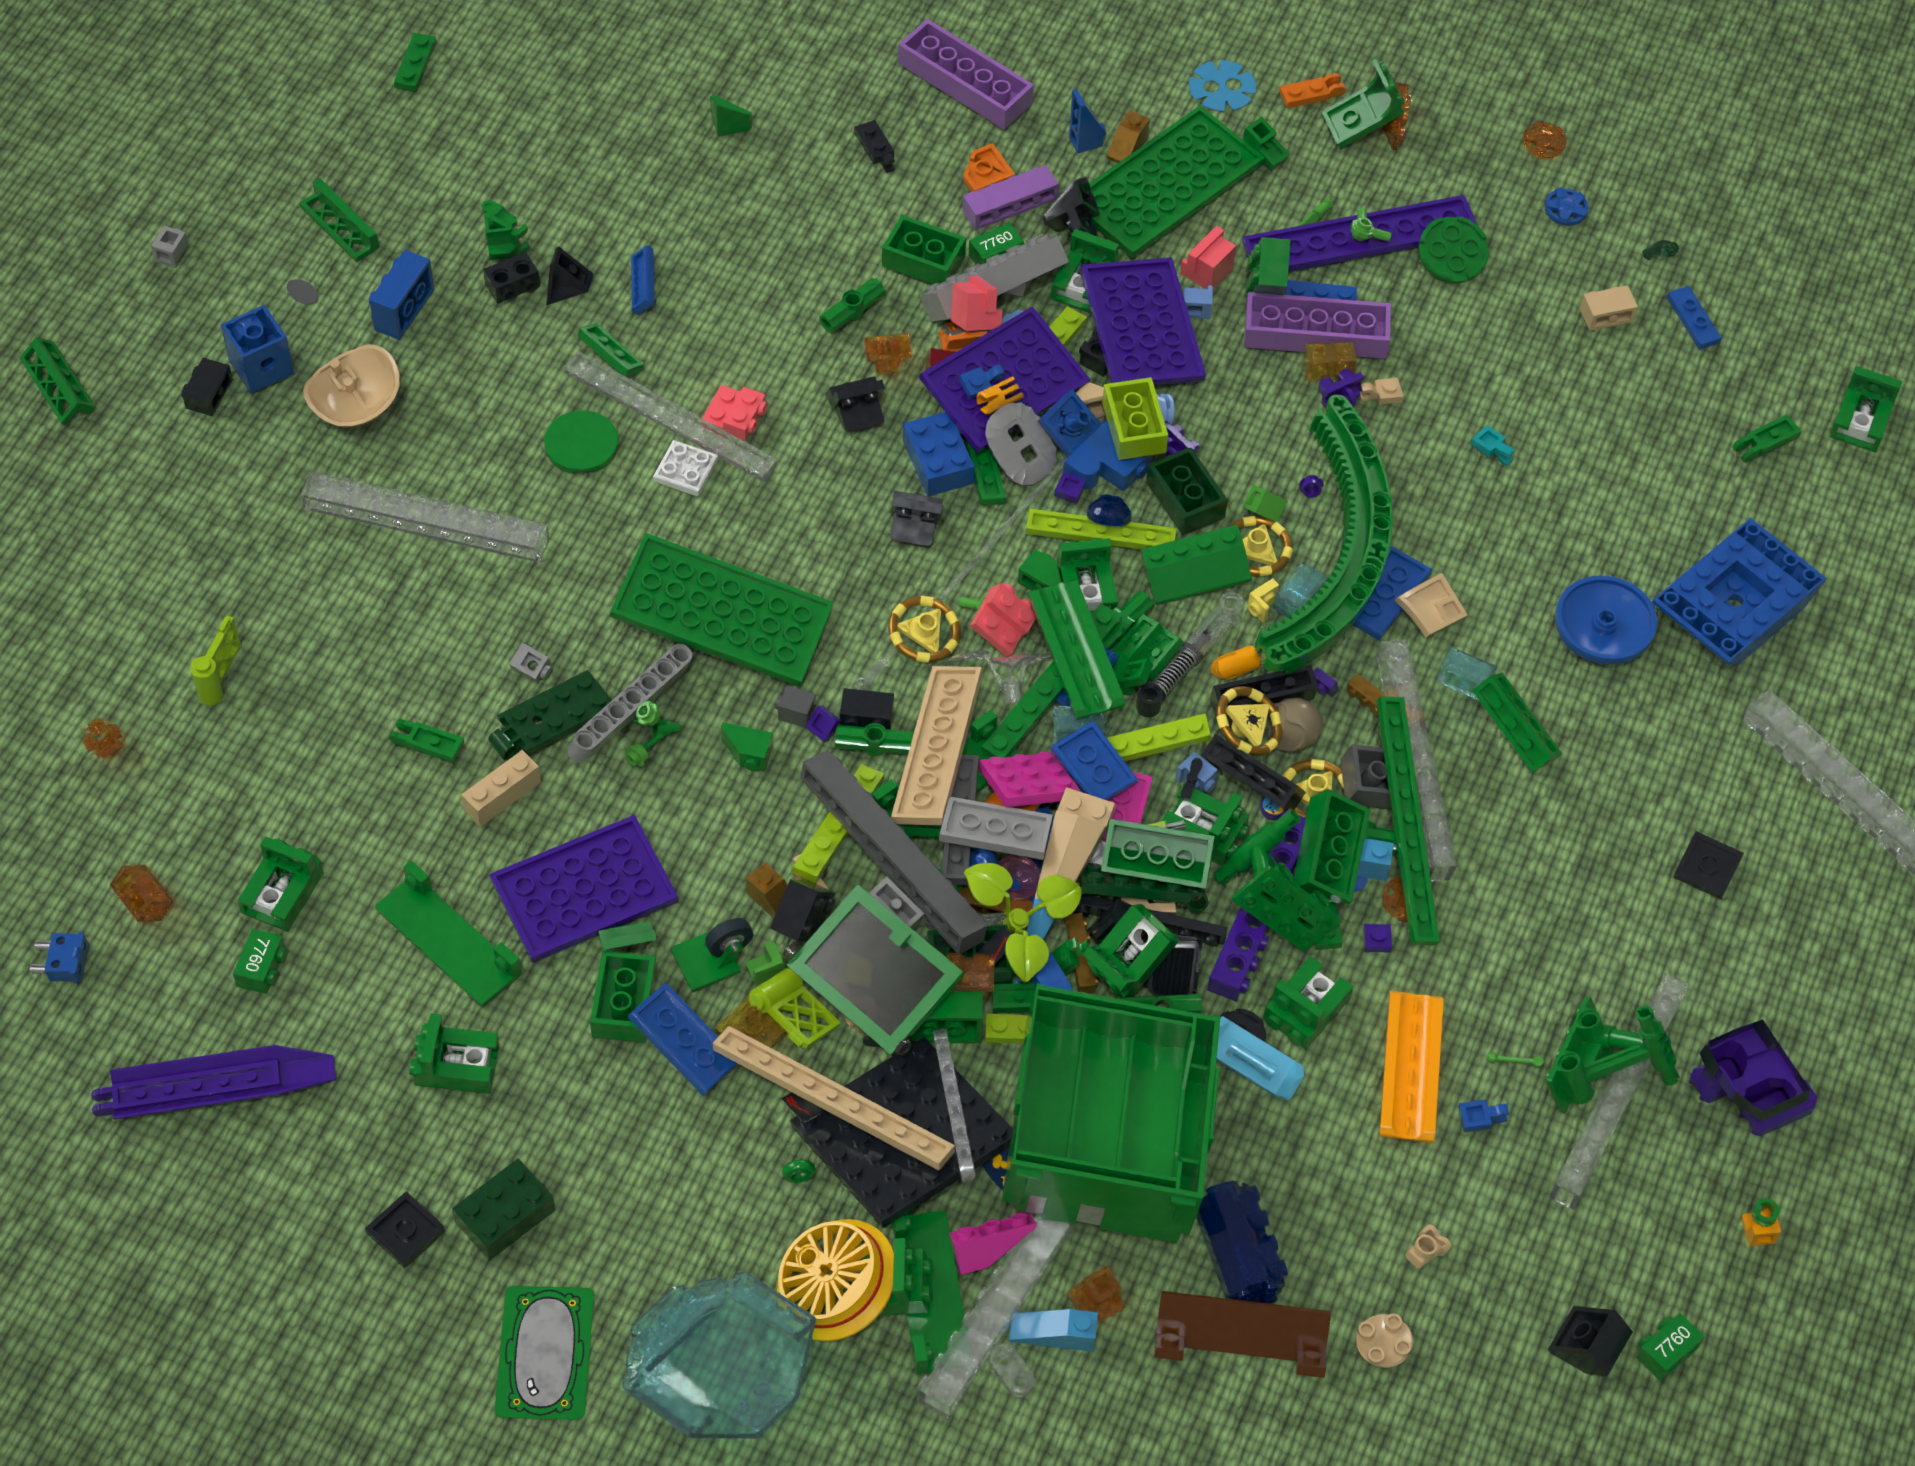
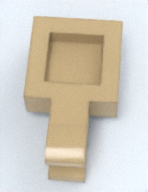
(1384, 390)

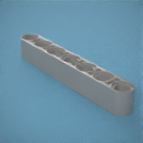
(644, 688)

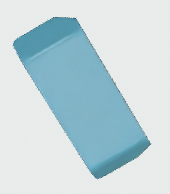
(1258, 1061)

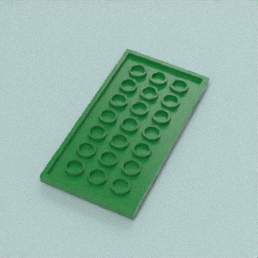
(1170, 180)
(722, 609)

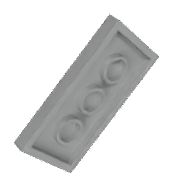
(995, 828)

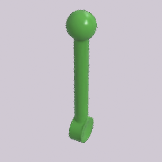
(1537, 1062)

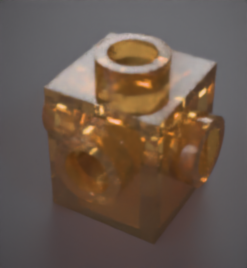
(108, 744)

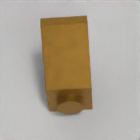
(1129, 136)
(766, 888)

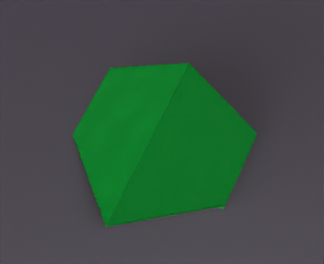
(729, 117)

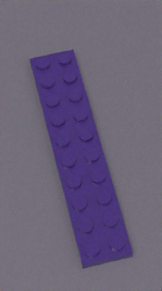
(1333, 241)

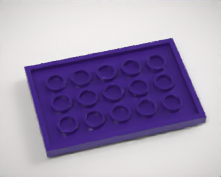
(1142, 321)
(1024, 350)
(583, 888)

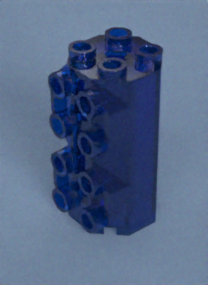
(1239, 1244)

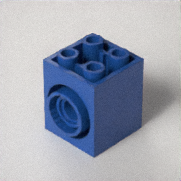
(257, 349)

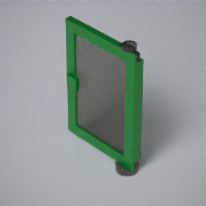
(874, 970)

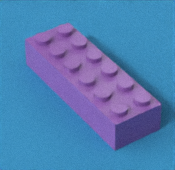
(965, 74)
(1294, 321)

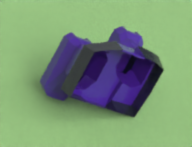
(1755, 1076)

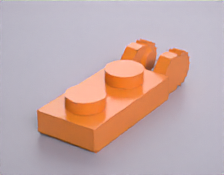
(1312, 90)

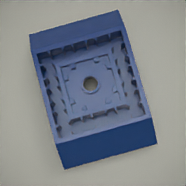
(1747, 568)

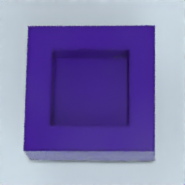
(1070, 487)
(1325, 683)
(823, 723)
(1377, 938)

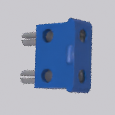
(65, 957)

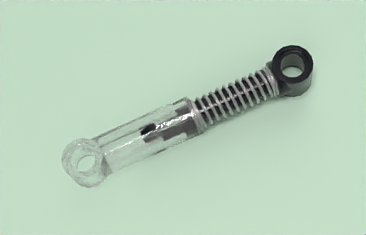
(1191, 653)

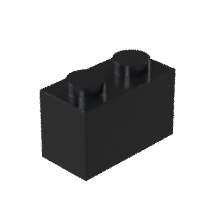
(207, 386)
(866, 707)

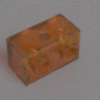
(141, 893)
(978, 972)

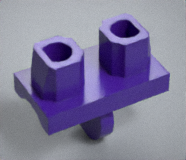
(1348, 386)
(1176, 441)

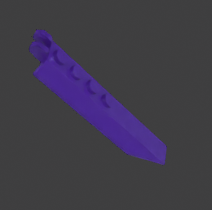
(211, 1080)

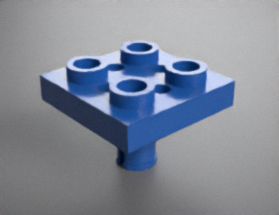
(1076, 419)

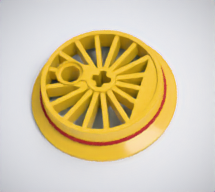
(866, 1294)

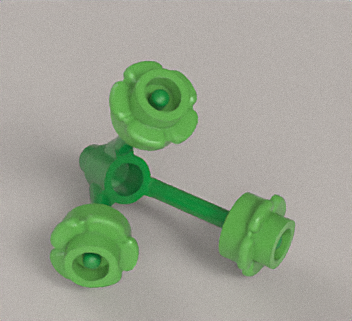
(649, 715)

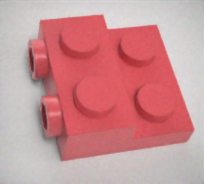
(736, 411)
(1003, 618)

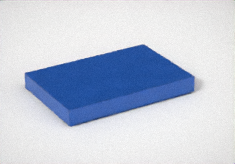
(1094, 763)

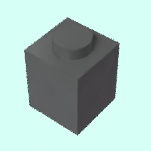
(795, 706)

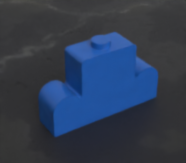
(1099, 458)

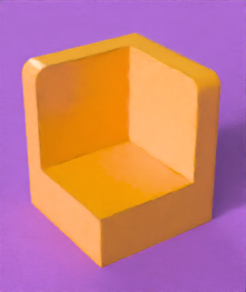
(1760, 1235)

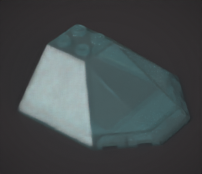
(720, 1357)

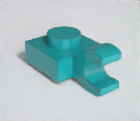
(1492, 442)

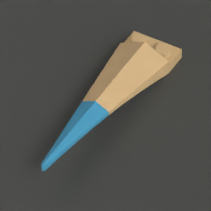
(1072, 841)

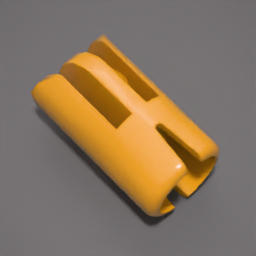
(996, 396)
(1236, 663)

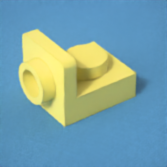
(1261, 599)

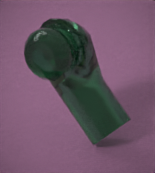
(1661, 248)

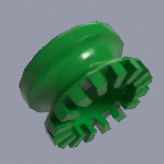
(1760, 1219)

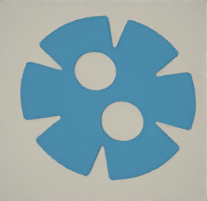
(1218, 99)

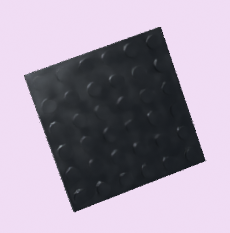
(883, 1176)

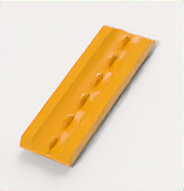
(1411, 1067)

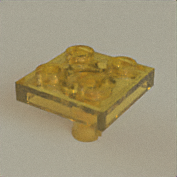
(753, 1024)

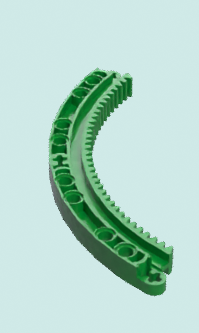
(1363, 549)

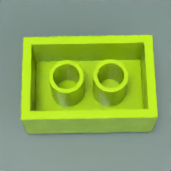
(1135, 418)

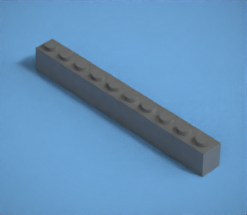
(894, 851)

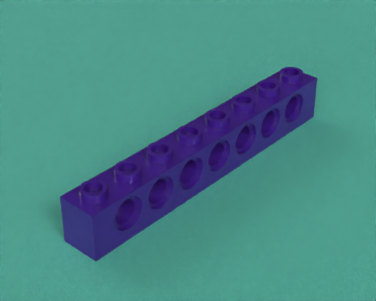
(1233, 983)

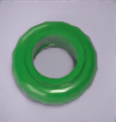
(798, 1171)

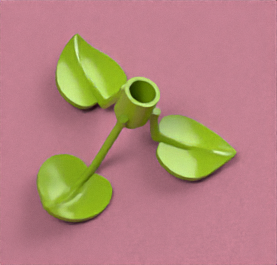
(1058, 895)

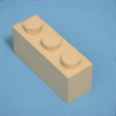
(501, 788)

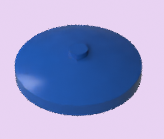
(1606, 619)

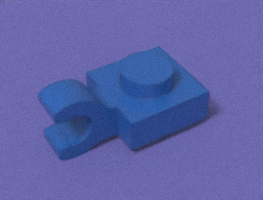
(977, 380)
(1478, 1116)

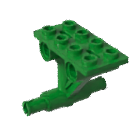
(1273, 891)
(1590, 1050)

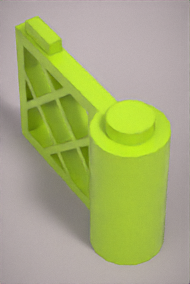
(211, 669)
(778, 995)

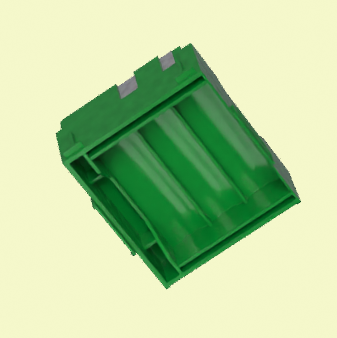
(1113, 1113)

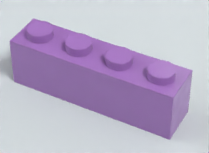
(1010, 197)

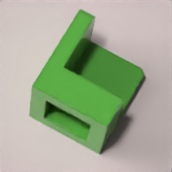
(1264, 503)
(767, 965)

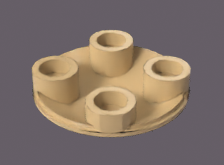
(1384, 1340)

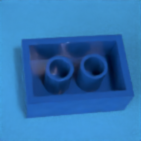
(401, 294)
(938, 454)

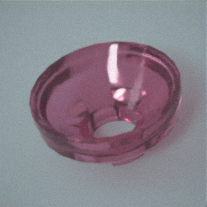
(1025, 872)

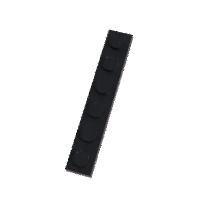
(1208, 932)

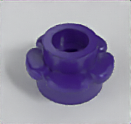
(1311, 490)

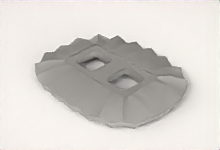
(1009, 452)

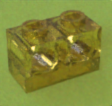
(1328, 360)

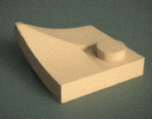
(1432, 605)

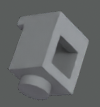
(169, 246)
(524, 657)

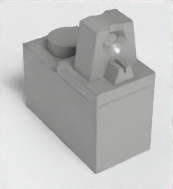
(897, 902)

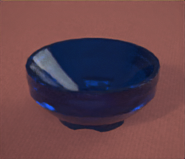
(1109, 511)

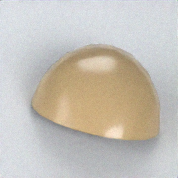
(353, 387)

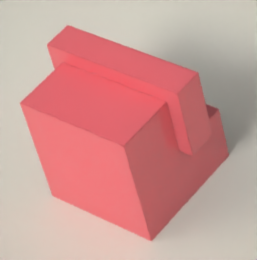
(1209, 260)
(975, 305)

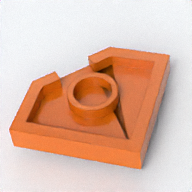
(986, 168)

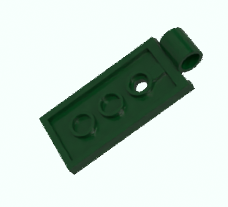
(560, 709)
(1104, 883)

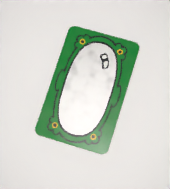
(544, 1352)

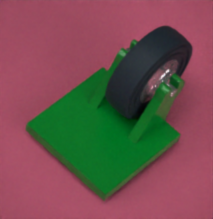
(713, 954)

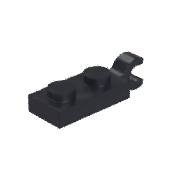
(875, 144)

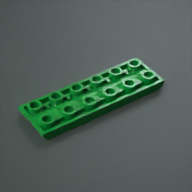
(1076, 649)

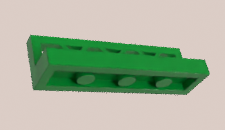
(346, 216)
(57, 373)
(1517, 721)

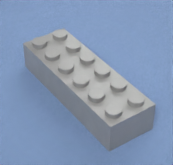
(1001, 271)

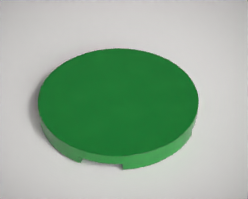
(1453, 249)
(581, 442)

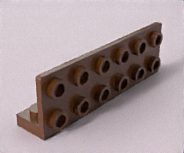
(1242, 1329)

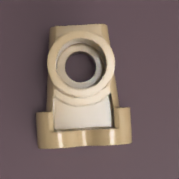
(1427, 1247)

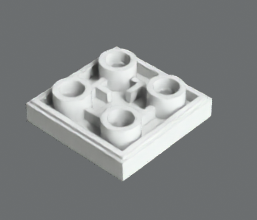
(685, 468)

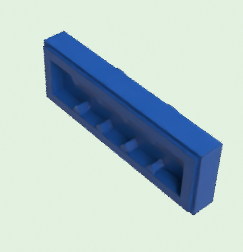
(642, 280)
(1694, 317)

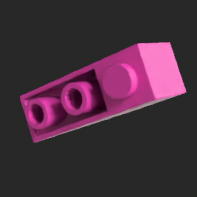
(983, 1245)

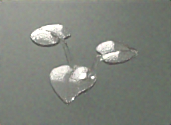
(1011, 686)

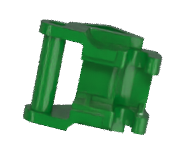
(500, 232)

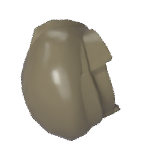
(1299, 722)

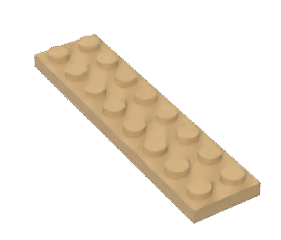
(937, 745)

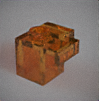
(887, 350)
(1098, 1294)

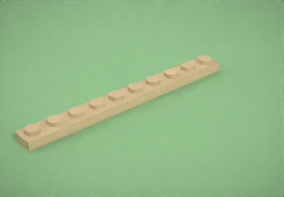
(834, 1098)

